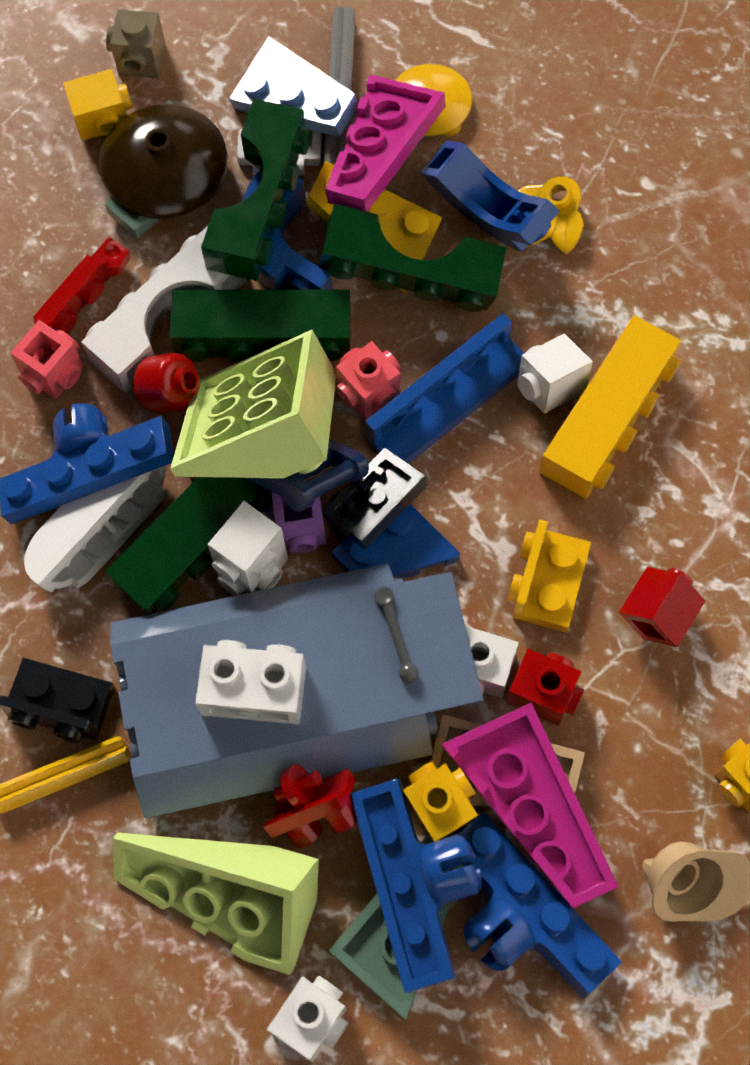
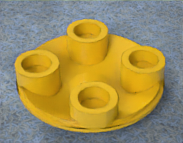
(456, 90)

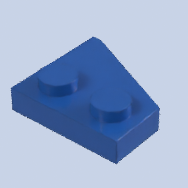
(405, 545)

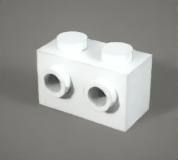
(248, 552)
(251, 682)

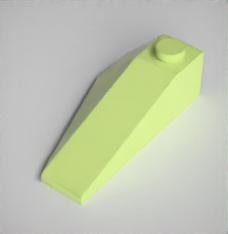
(239, 891)

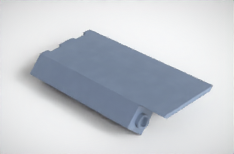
(353, 699)

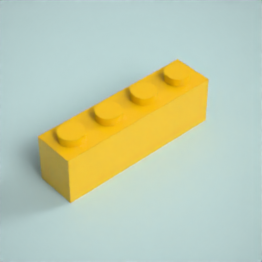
(610, 406)

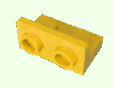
(550, 579)

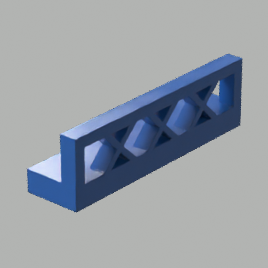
(446, 393)

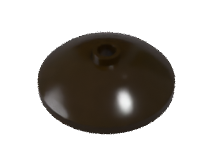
(165, 178)

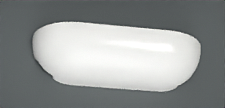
(90, 531)

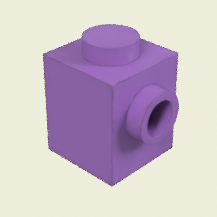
(300, 529)

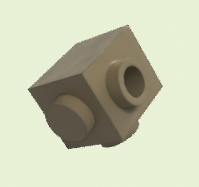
(136, 43)

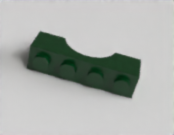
(241, 234)
(359, 249)

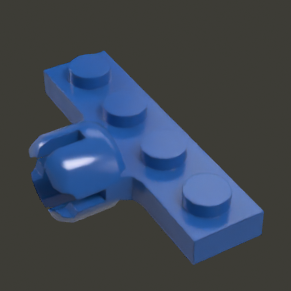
(84, 462)
(413, 883)
(529, 914)

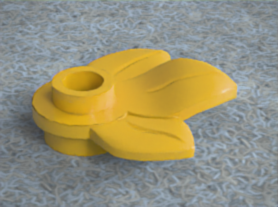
(568, 223)

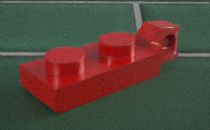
(83, 286)

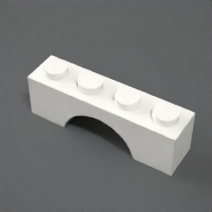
(125, 336)

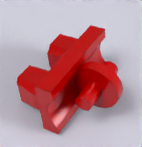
(308, 797)

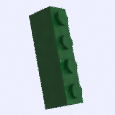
(251, 321)
(179, 539)

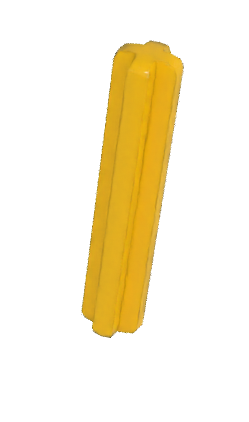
(63, 773)

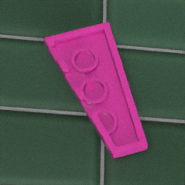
(384, 134)
(530, 793)

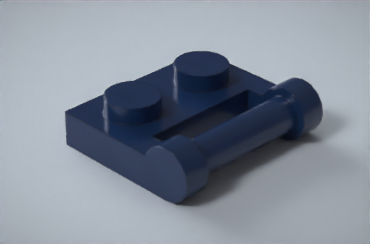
(301, 494)

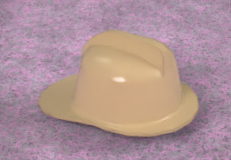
(697, 883)

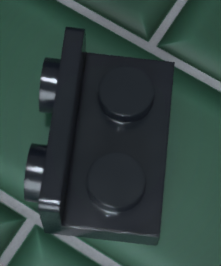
(375, 500)
(57, 699)

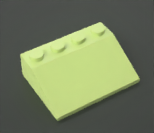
(261, 415)

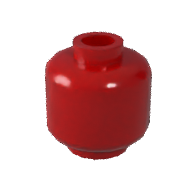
(165, 382)

